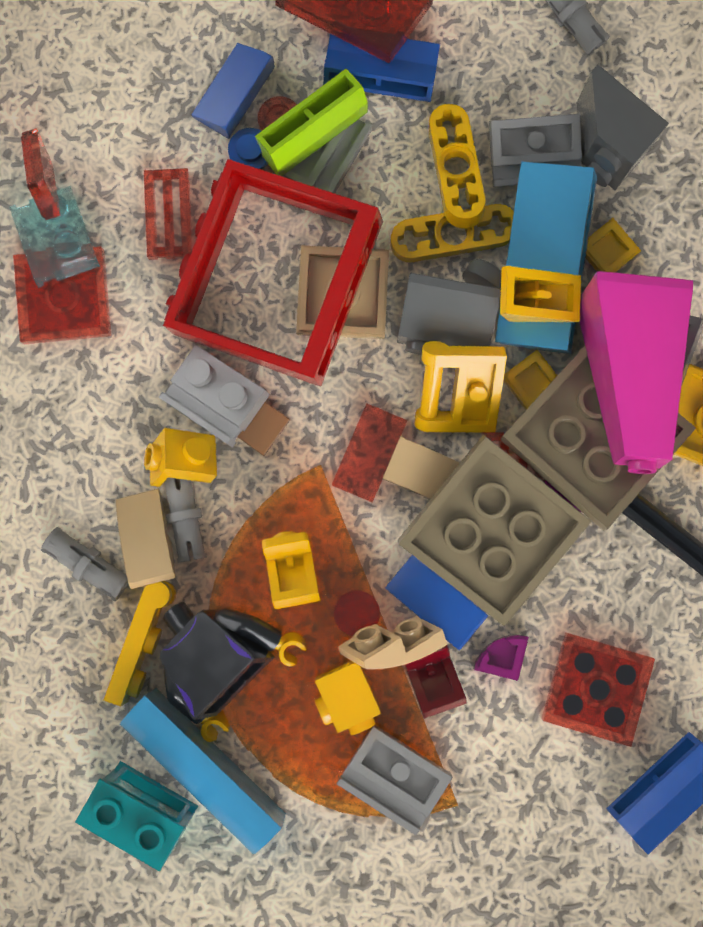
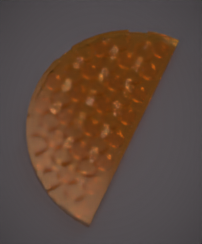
(278, 708)

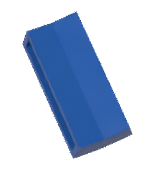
(406, 76)
(662, 795)

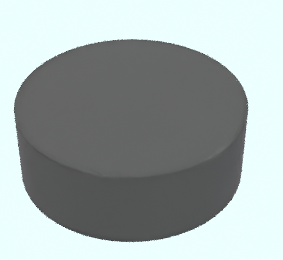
(482, 273)

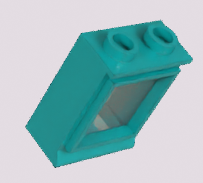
(137, 815)

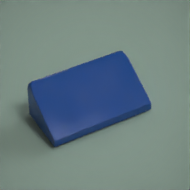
(234, 89)

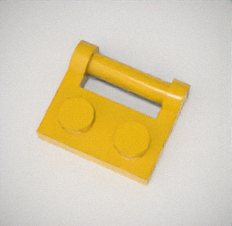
(475, 388)

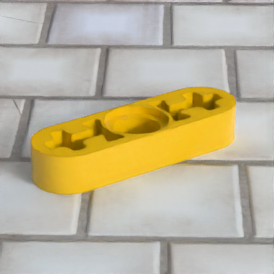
(449, 182)
(419, 229)

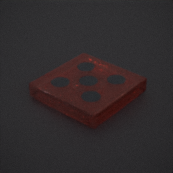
(598, 689)

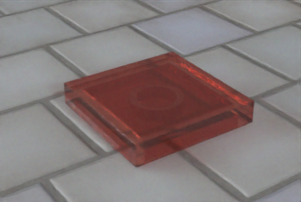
(62, 308)

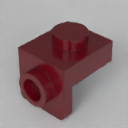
(435, 683)

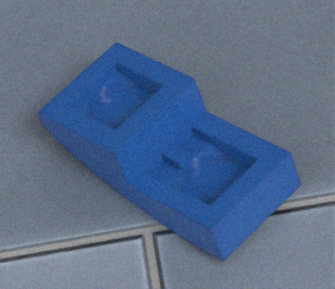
(436, 601)

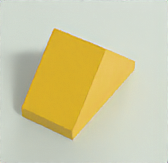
(539, 295)

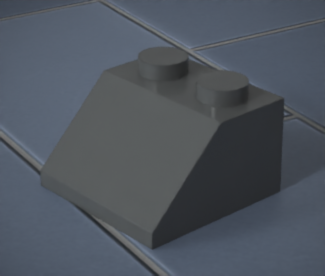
(614, 128)
(447, 313)

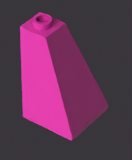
(636, 357)

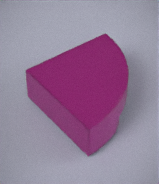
(503, 657)

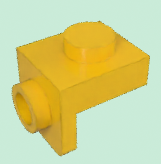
(181, 456)
(290, 569)

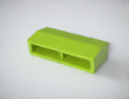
(313, 122)

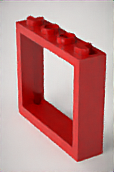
(211, 233)

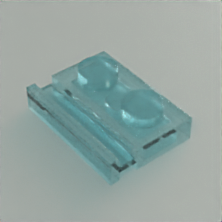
(55, 245)

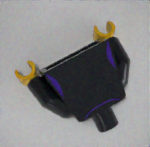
(216, 659)

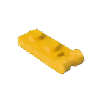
(140, 639)

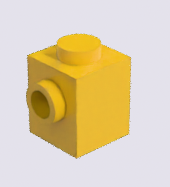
(347, 699)

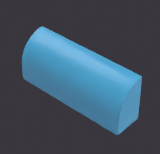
(549, 235)
(204, 771)

